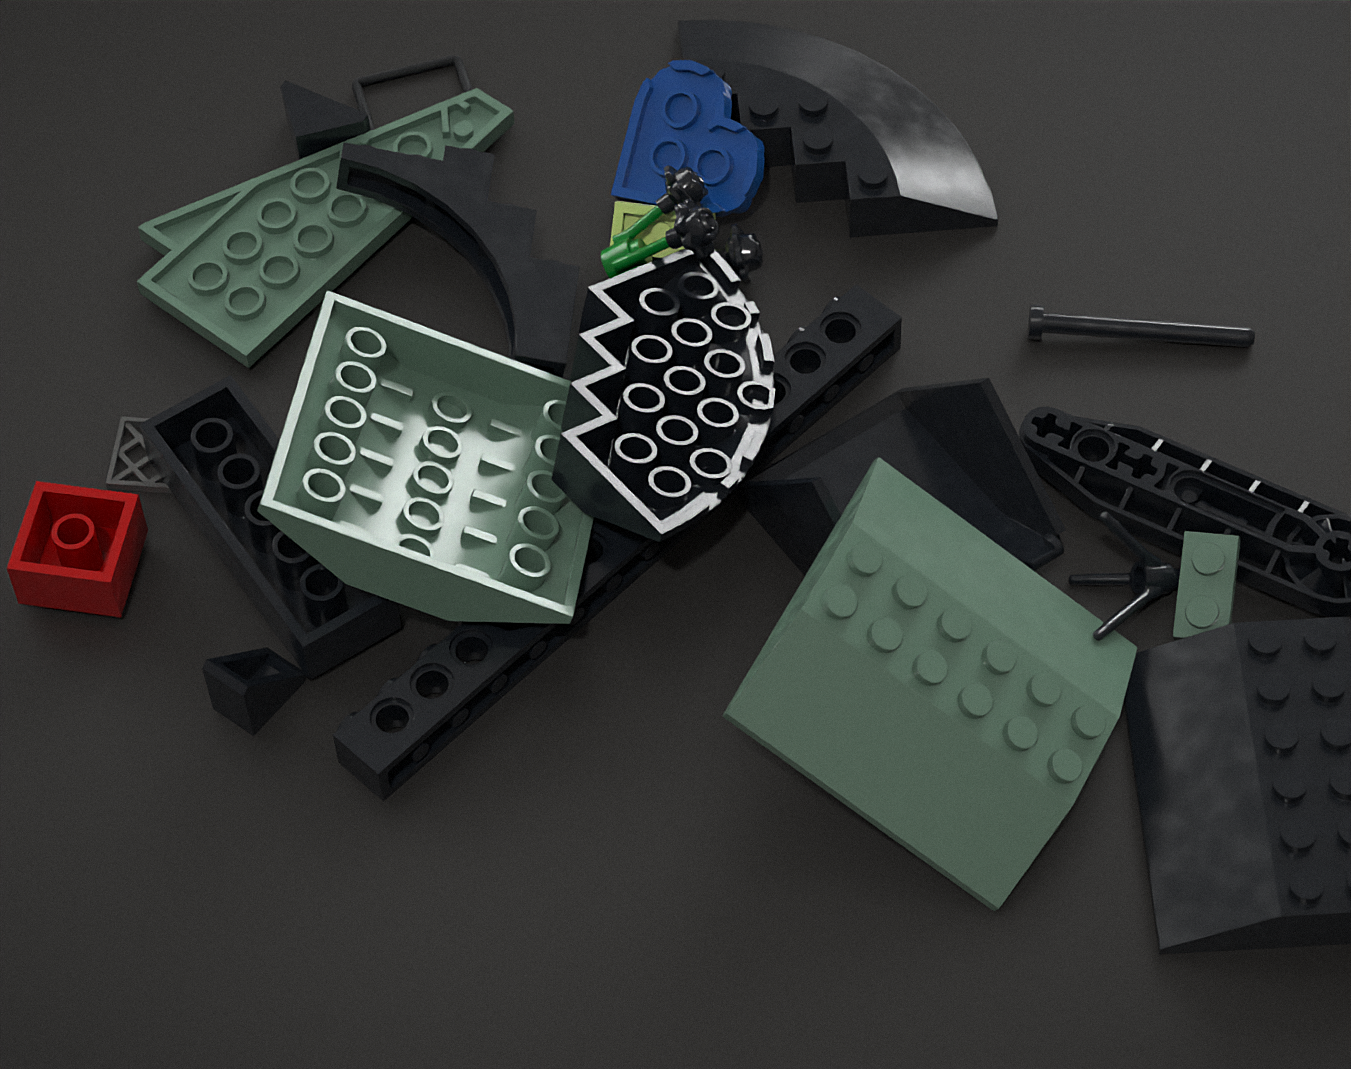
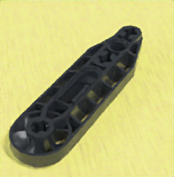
(1166, 488)

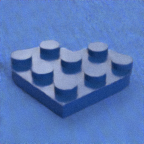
(685, 122)

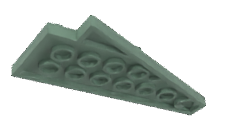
(271, 247)

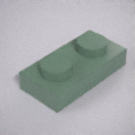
(1206, 583)

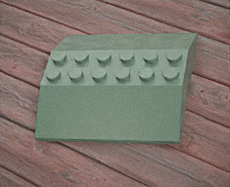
(428, 471)
(936, 686)

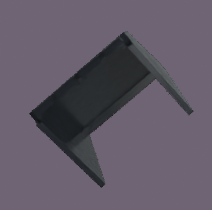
(940, 437)

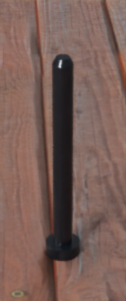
(1139, 329)

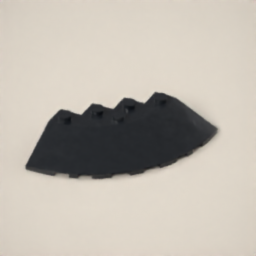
(845, 128)
(664, 395)

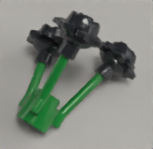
(692, 229)

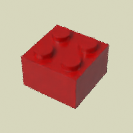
(78, 549)

